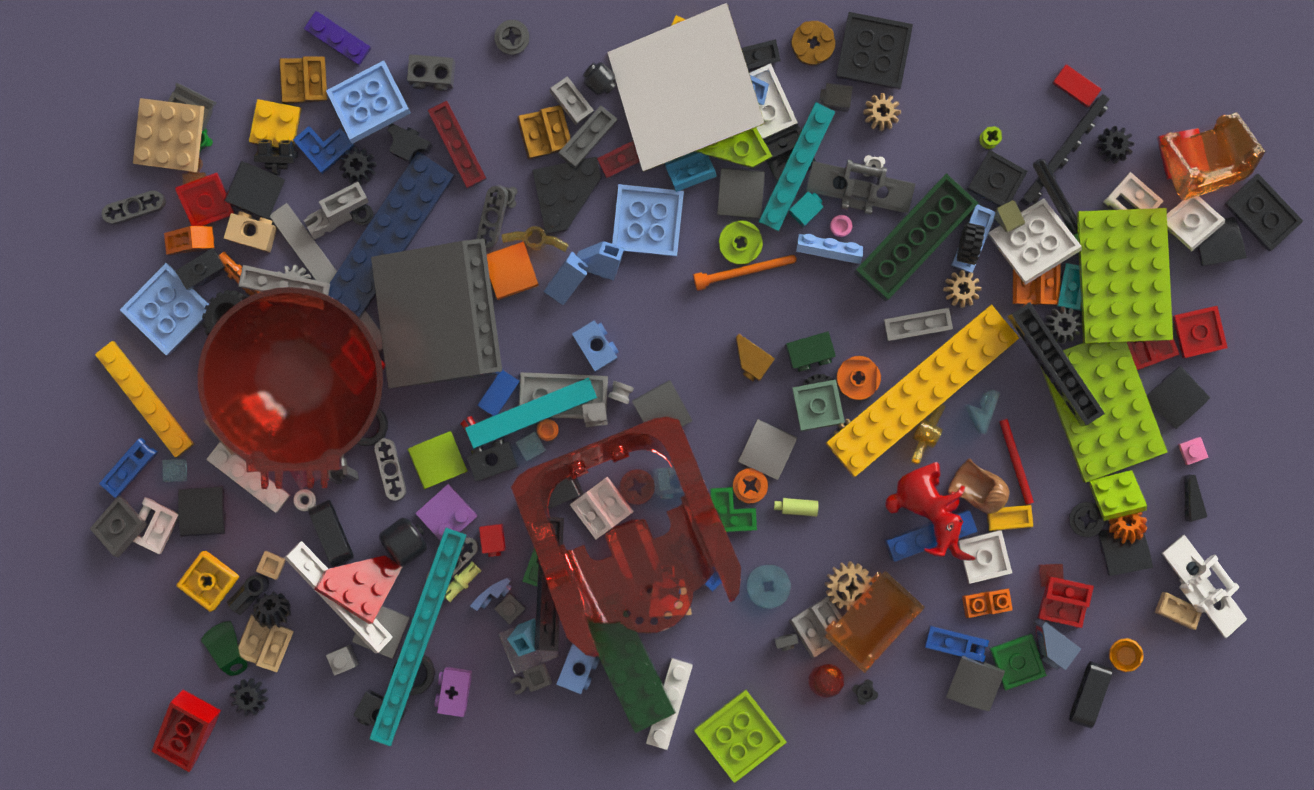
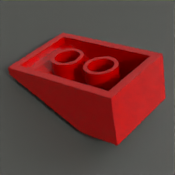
(185, 730)

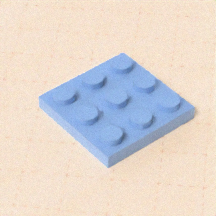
(368, 102)
(648, 220)
(165, 310)

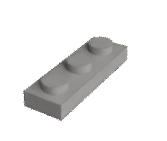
(918, 324)

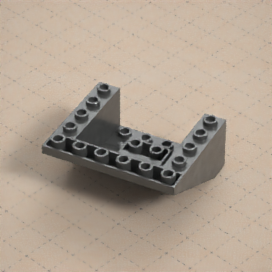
(436, 314)

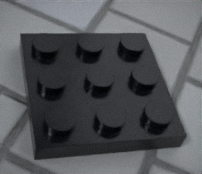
(874, 50)

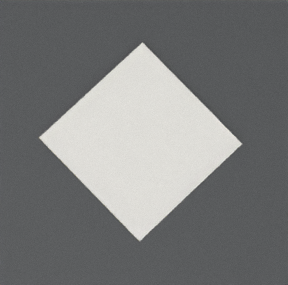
(685, 87)

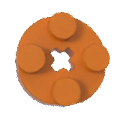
(867, 386)

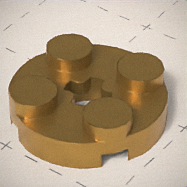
(824, 37)

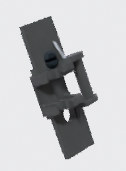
(859, 194)

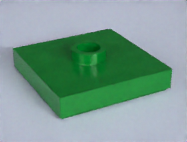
(1019, 660)

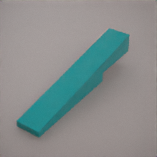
(530, 413)

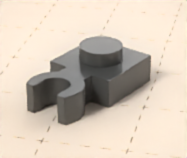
(534, 679)

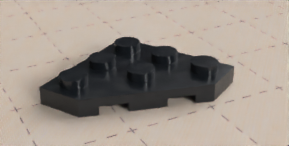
(564, 191)

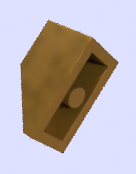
(752, 359)

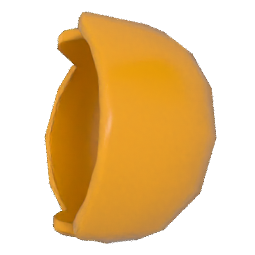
(1126, 655)

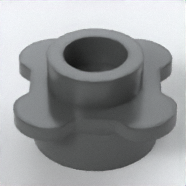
(512, 191)

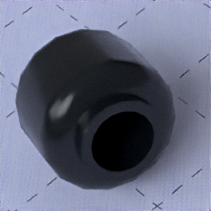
(599, 78)

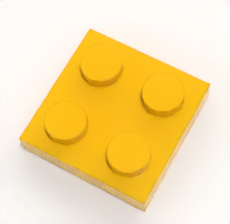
(274, 122)

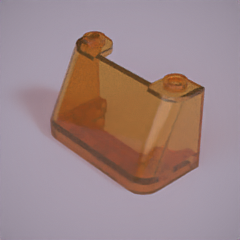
(1211, 157)
(874, 621)

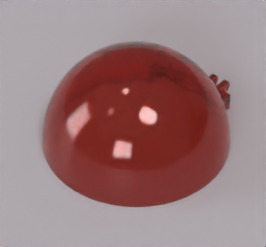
(290, 382)

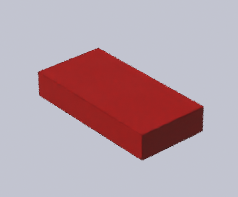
(1076, 86)

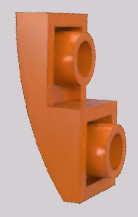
(987, 603)

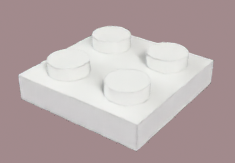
(1193, 221)
(990, 556)

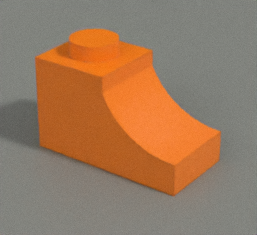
(189, 240)

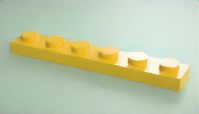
(144, 399)

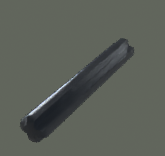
(1056, 195)

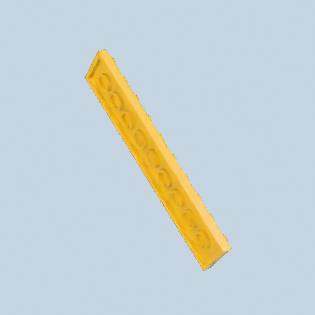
(922, 390)

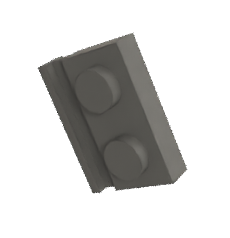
(188, 96)

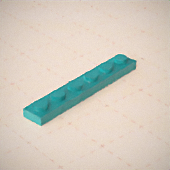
(796, 166)

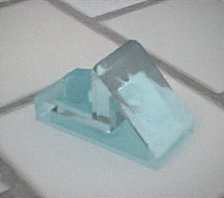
(982, 417)

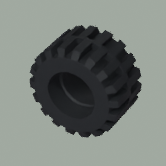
(219, 307)

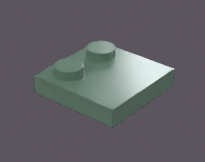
(818, 405)

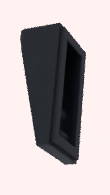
(1193, 500)

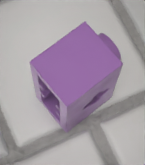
(461, 681)

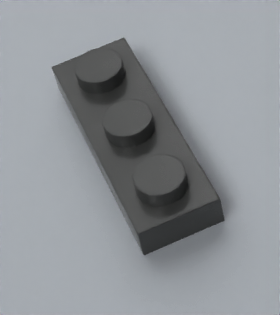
(587, 137)

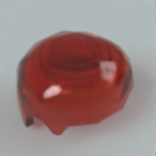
(826, 680)

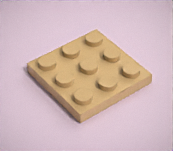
(168, 135)

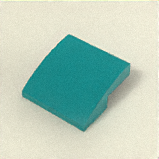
(1070, 290)

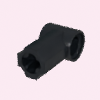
(247, 594)

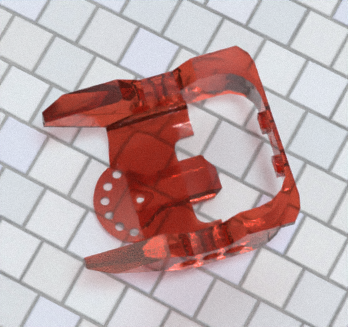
(638, 562)

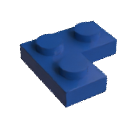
(324, 153)

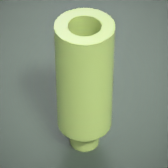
(797, 507)

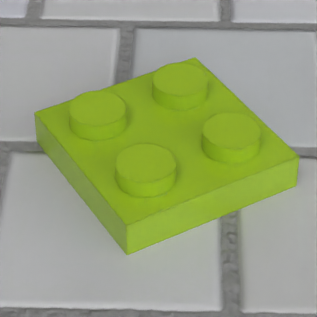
(1118, 495)

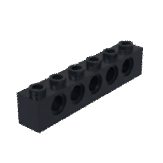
(1055, 364)

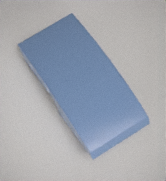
(499, 588)

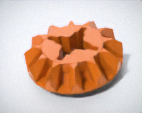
(751, 496)

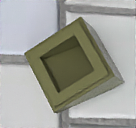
(1009, 216)

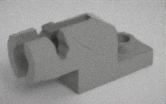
(335, 210)

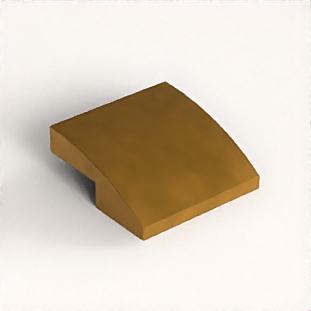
(303, 79)
(544, 131)

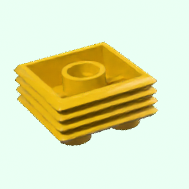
(194, 585)

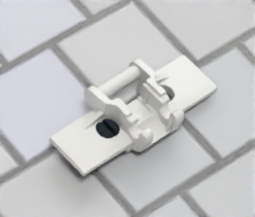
(1197, 588)

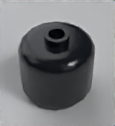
(403, 541)

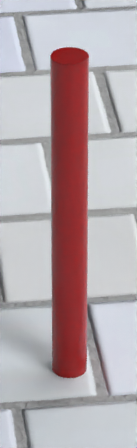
(1014, 455)

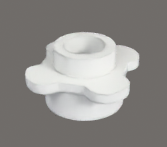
(877, 161)

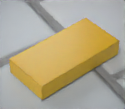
(1011, 518)

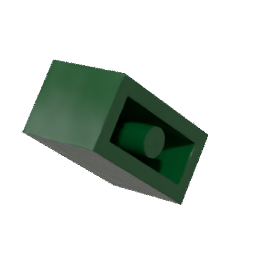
(810, 351)

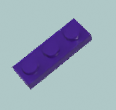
(337, 38)

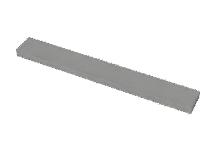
(313, 257)

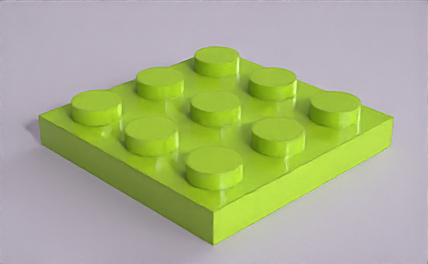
(740, 736)

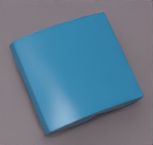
(690, 170)

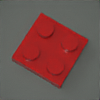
(204, 200)
(1200, 332)

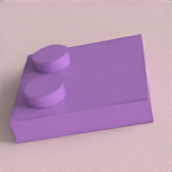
(446, 511)

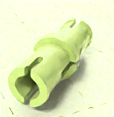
(462, 580)

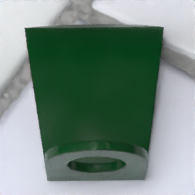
(224, 648)

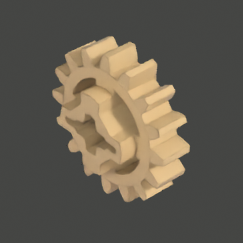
(854, 592)

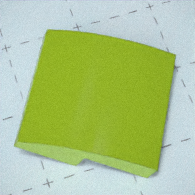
(437, 460)

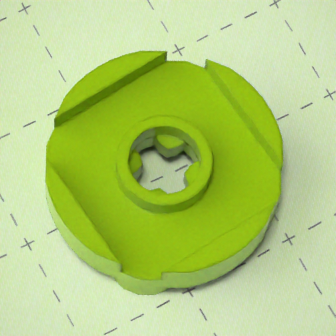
(735, 231)

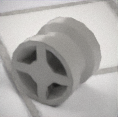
(620, 392)

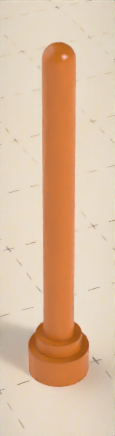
(703, 280)

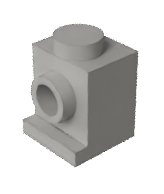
(595, 414)

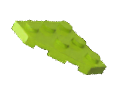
(743, 149)

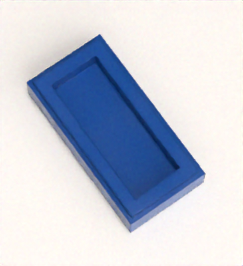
(498, 393)

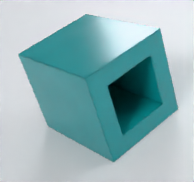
(806, 208)

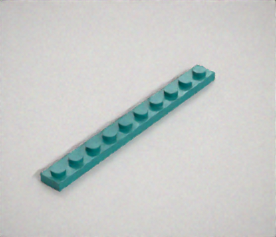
(418, 637)

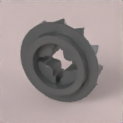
(518, 29)

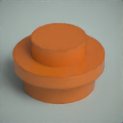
(547, 430)

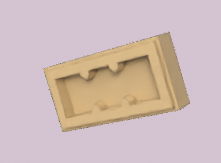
(1178, 611)

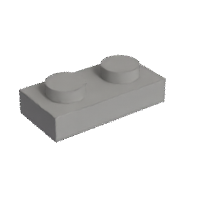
(571, 100)

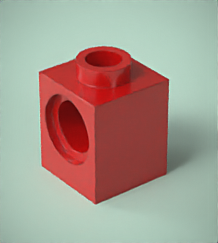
(492, 539)

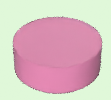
(841, 226)

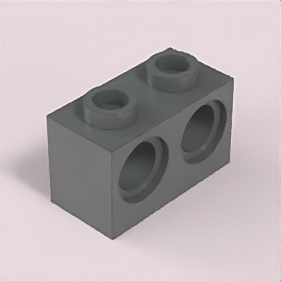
(433, 66)

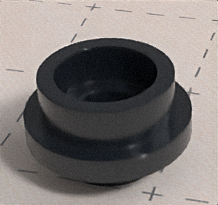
(362, 221)

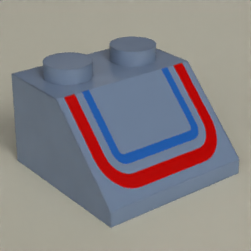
(1054, 646)

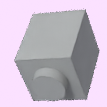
(342, 659)

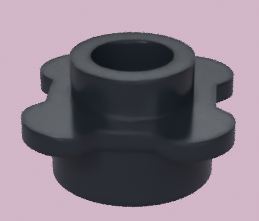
(871, 693)

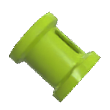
(985, 134)

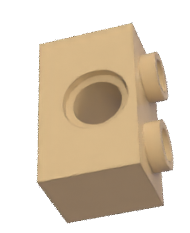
(237, 231)

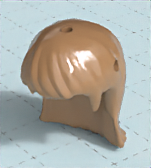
(982, 488)

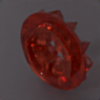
(628, 481)

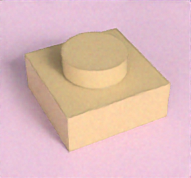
(271, 565)

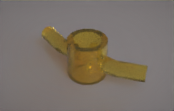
(524, 236)
(927, 434)

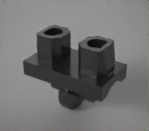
(275, 159)

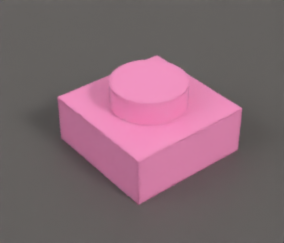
(1193, 450)

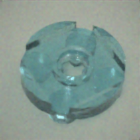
(770, 598)

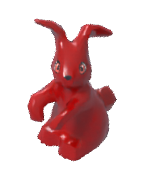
(919, 495)

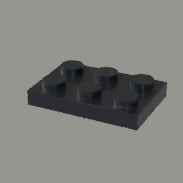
(1263, 212)

